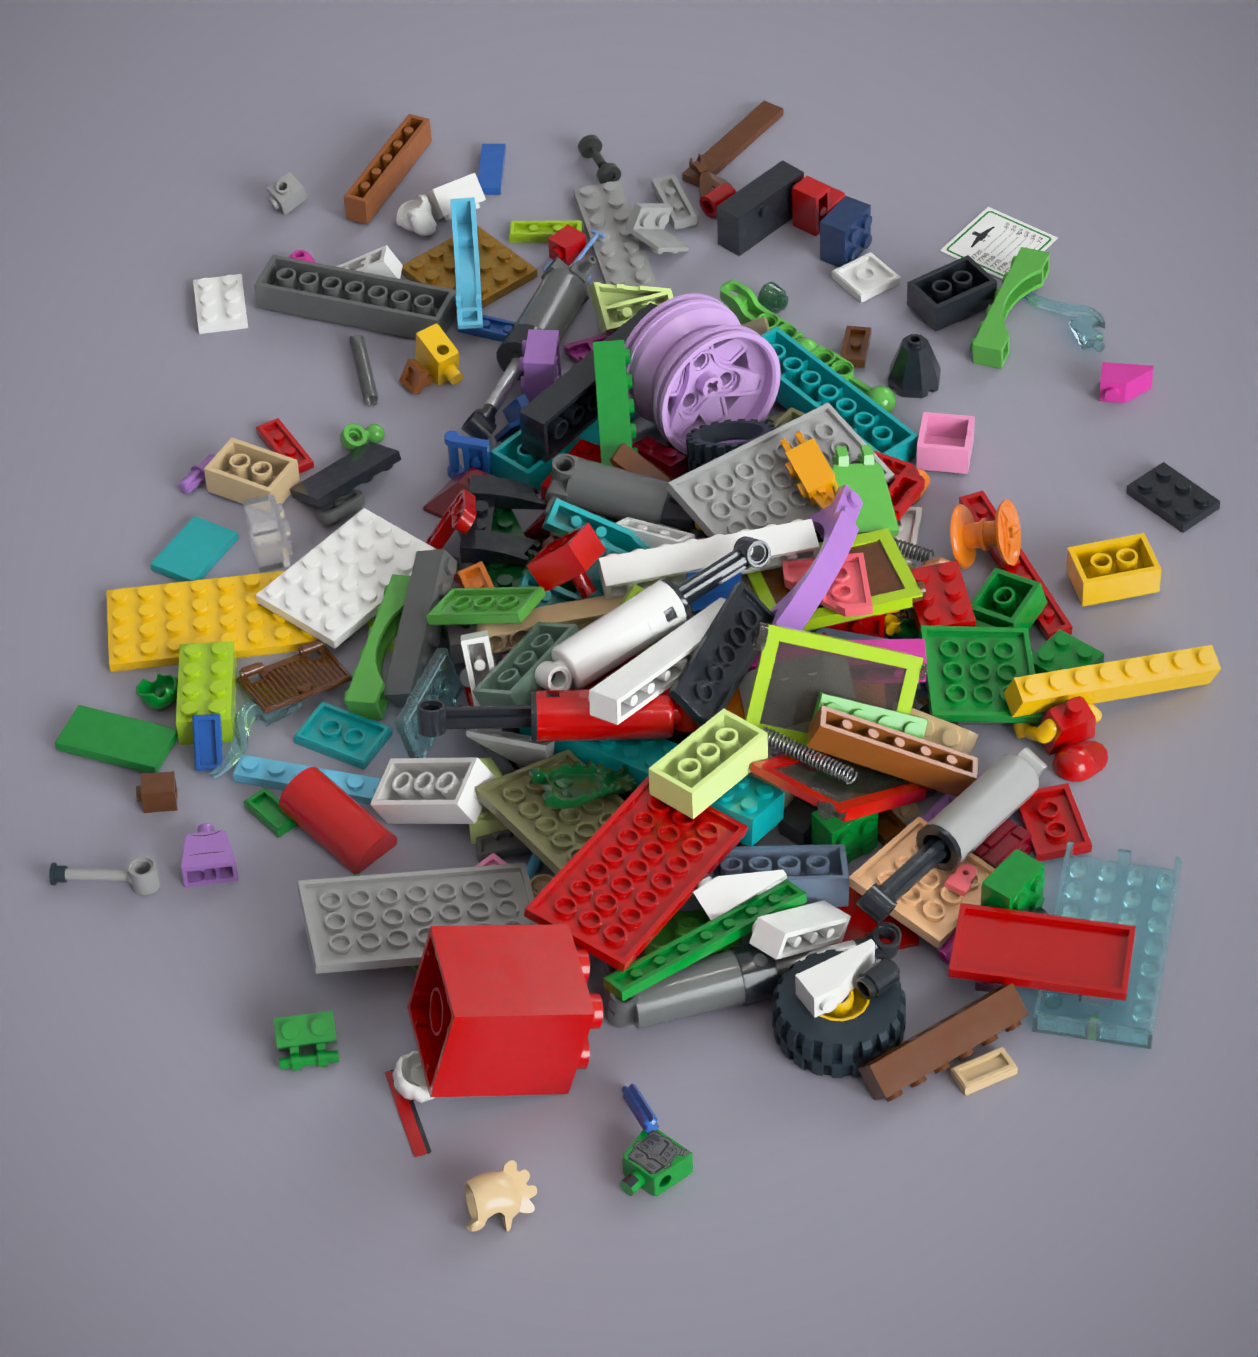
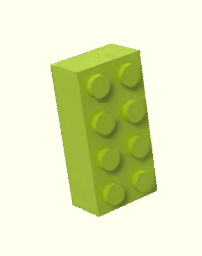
(206, 687)

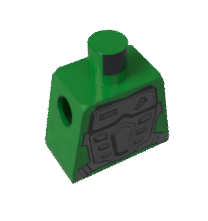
(654, 1163)

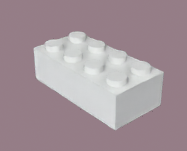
(431, 790)

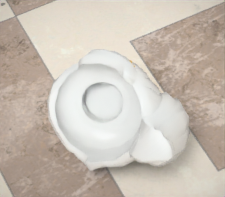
(417, 216)

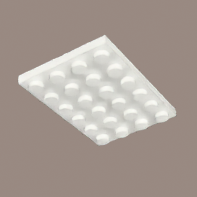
(343, 578)

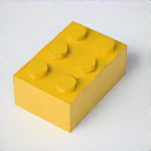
(1113, 569)

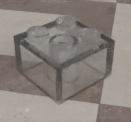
(268, 533)

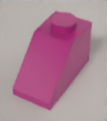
(1124, 381)

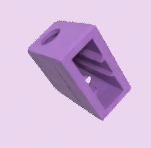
(208, 857)

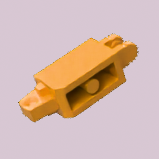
(812, 471)

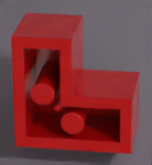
(812, 202)

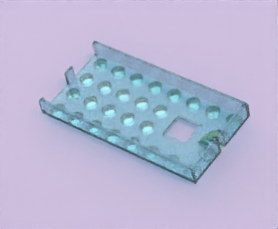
(1125, 896)

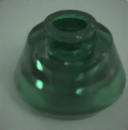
(773, 297)

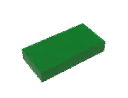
(266, 809)

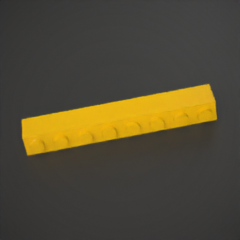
(1113, 680)

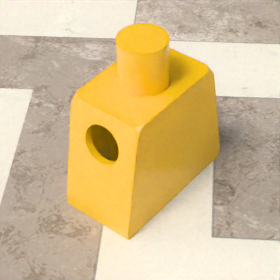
(438, 355)

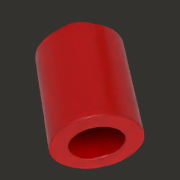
(715, 197)

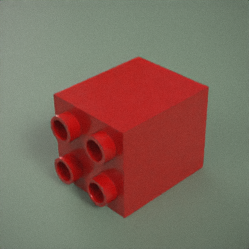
(502, 1010)

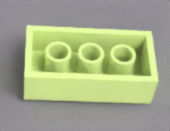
(707, 763)

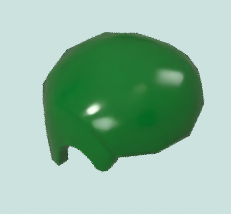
(159, 693)

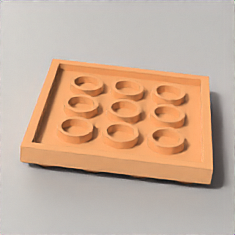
(928, 905)

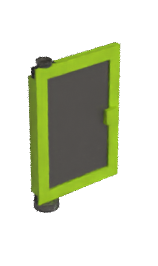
(802, 663)

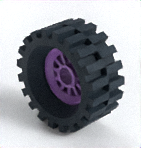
(720, 438)

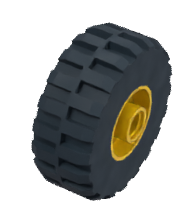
(840, 1039)

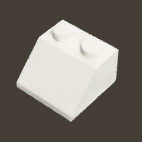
(461, 188)

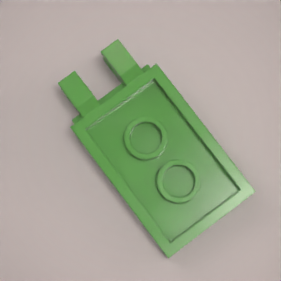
(870, 484)

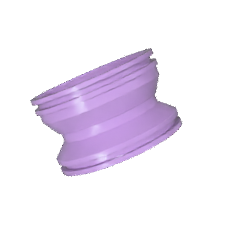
(688, 380)

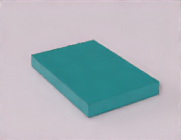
(194, 550)
(343, 735)

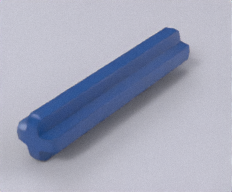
(640, 1108)

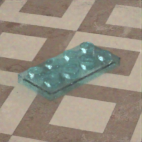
(437, 682)

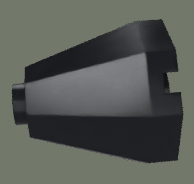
(914, 368)

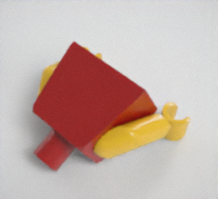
(1063, 725)

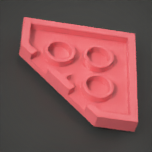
(849, 591)

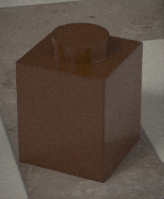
(158, 792)

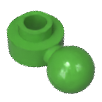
(372, 433)

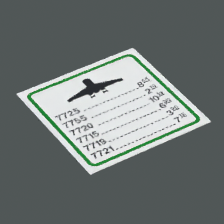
(995, 239)

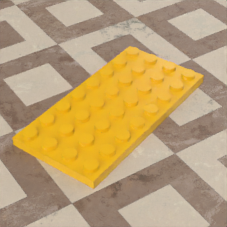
(154, 620)

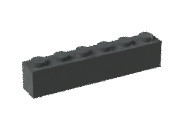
(416, 639)

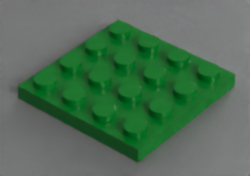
(973, 669)

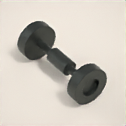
(590, 147)

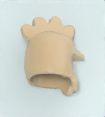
(499, 1194)

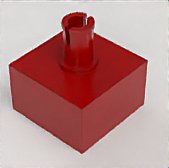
(568, 560)

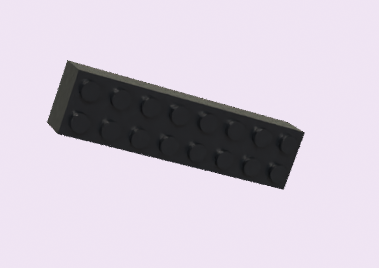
(567, 404)

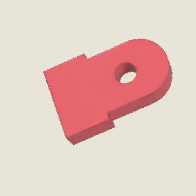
(962, 879)

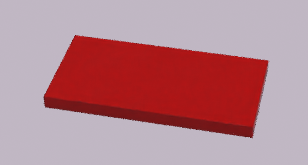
(1042, 951)

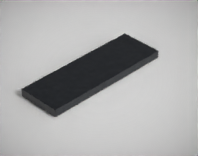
(721, 656)

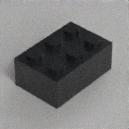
(951, 293)

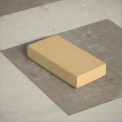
(983, 1071)

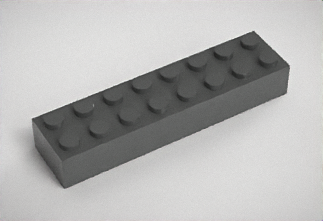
(353, 297)

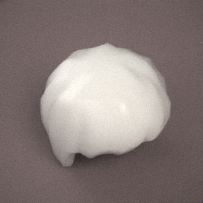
(410, 1078)

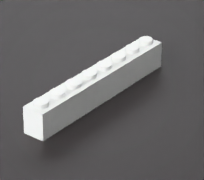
(673, 561)
(650, 671)

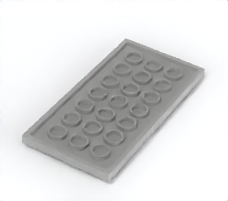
(751, 482)
(388, 916)

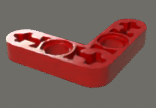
(458, 516)

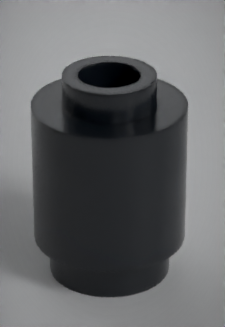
(877, 978)

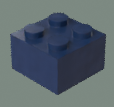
(845, 232)

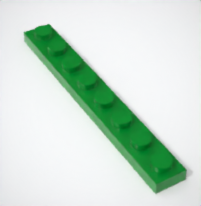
(702, 941)

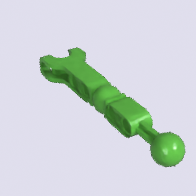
(747, 309)

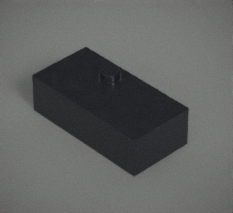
(757, 209)

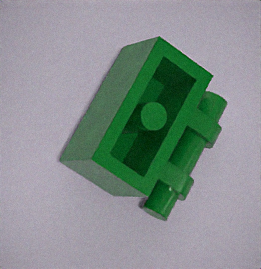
(306, 1031)

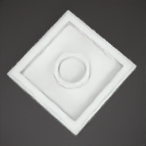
(866, 277)

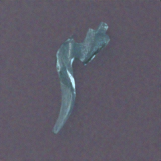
(1083, 327)
(242, 728)

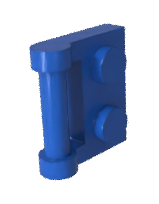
(475, 453)

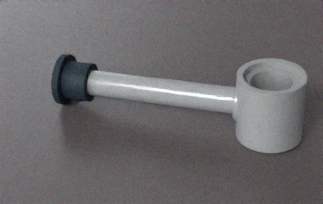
(140, 873)

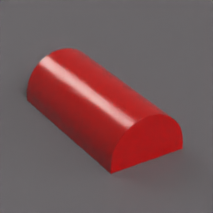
(335, 820)

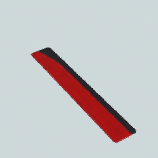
(410, 1120)

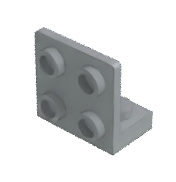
(648, 225)

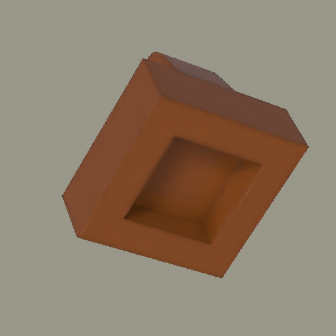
(415, 376)

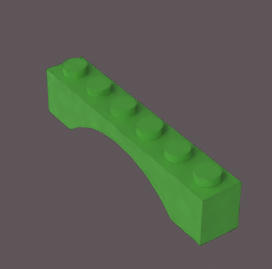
(1025, 275)
(367, 686)

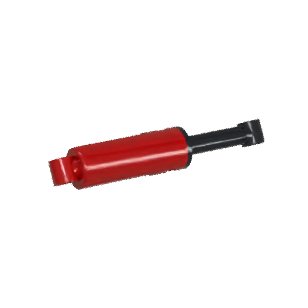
(558, 717)

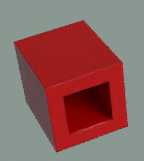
(566, 244)

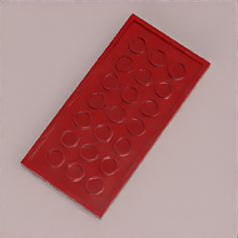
(634, 875)

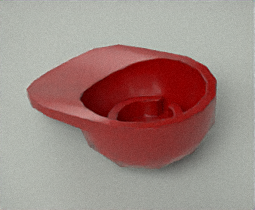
(1080, 760)

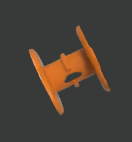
(971, 535)

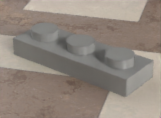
(670, 192)

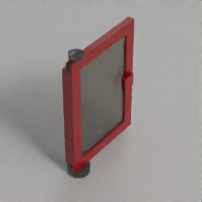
(865, 796)

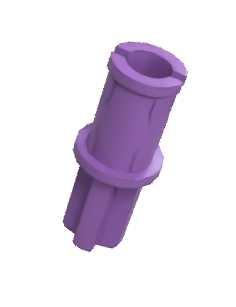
(196, 476)

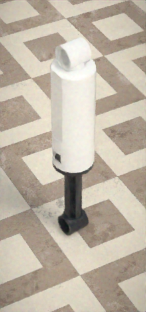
(640, 621)

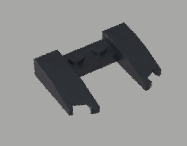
(496, 547)

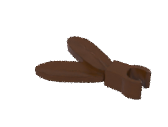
(707, 179)

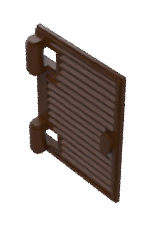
(293, 677)

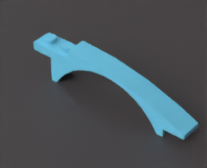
(466, 263)

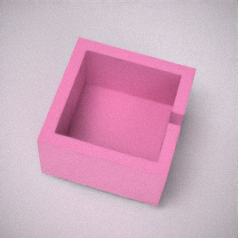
(945, 442)

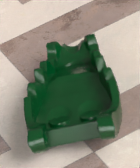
(576, 785)

